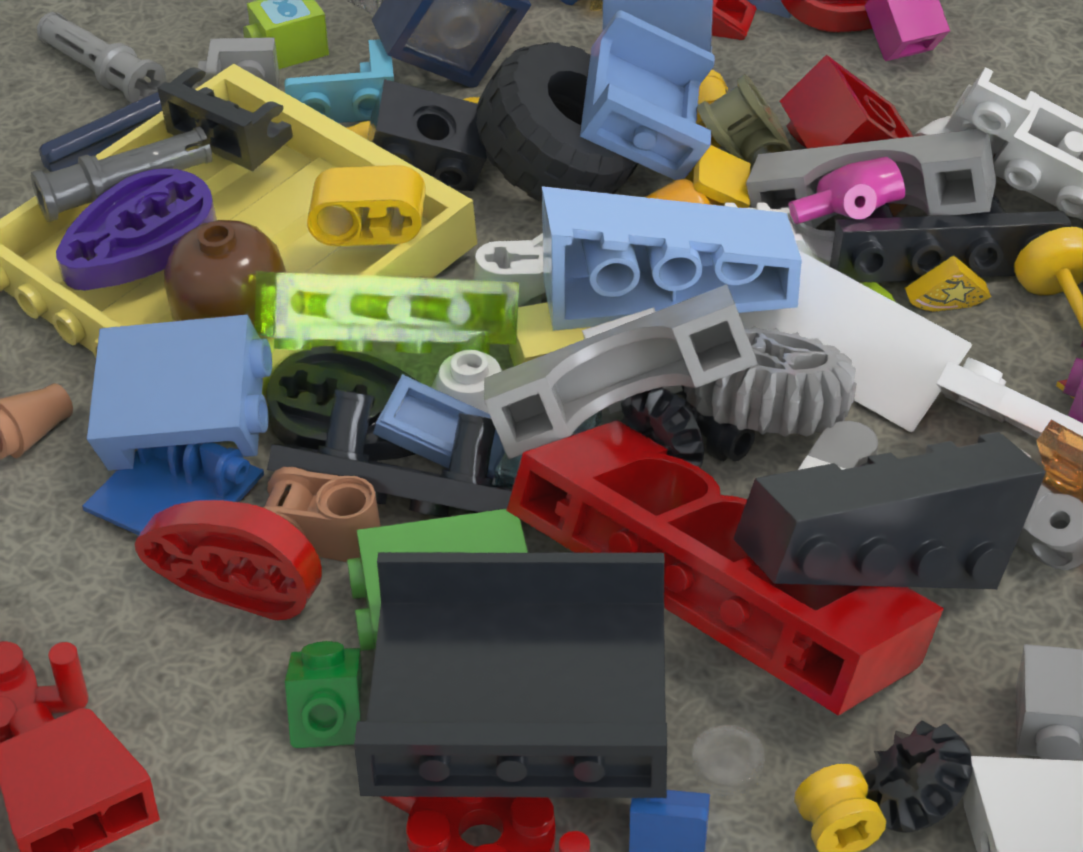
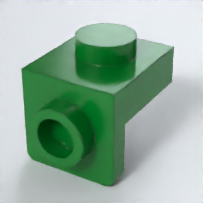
(323, 694)

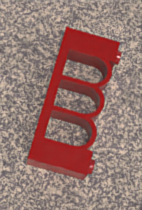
(627, 496)

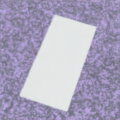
(890, 346)

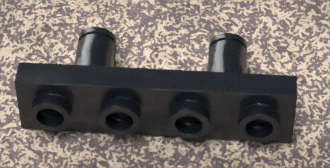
(910, 247)
(430, 493)

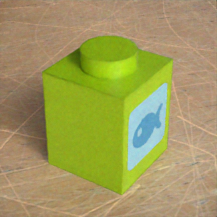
(294, 24)

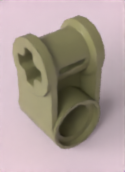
(744, 122)

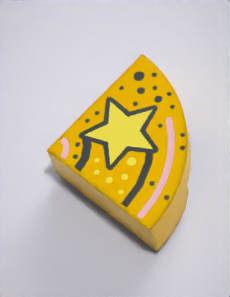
(948, 288)

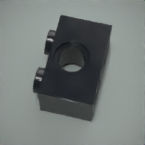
(429, 133)

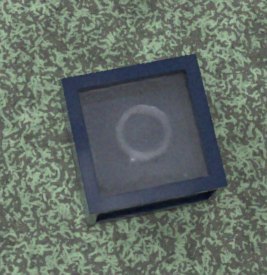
(448, 35)

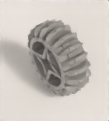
(790, 391)

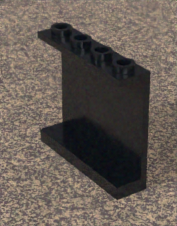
(517, 677)

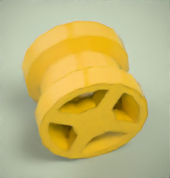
(839, 809)

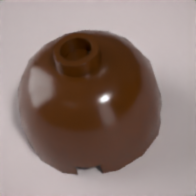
(216, 268)

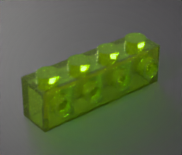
(384, 308)

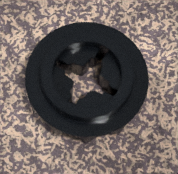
(667, 422)
(941, 780)

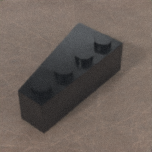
(894, 520)

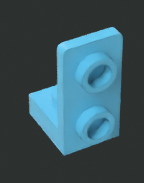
(348, 95)

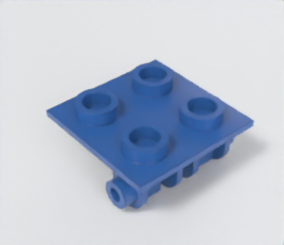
(169, 478)

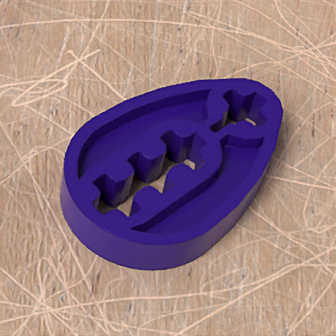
(133, 228)

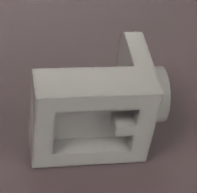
(251, 54)

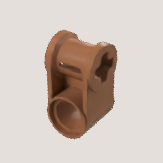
(324, 508)

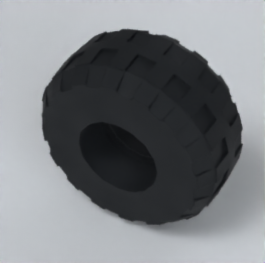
(534, 120)

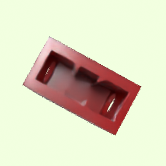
(71, 782)

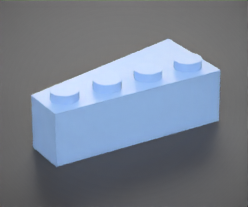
(639, 253)

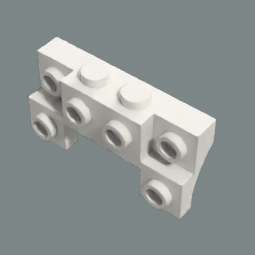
(1032, 138)

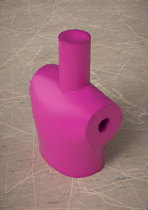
(852, 191)

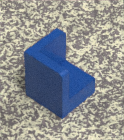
(669, 823)

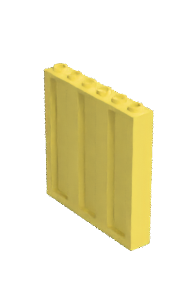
(270, 197)

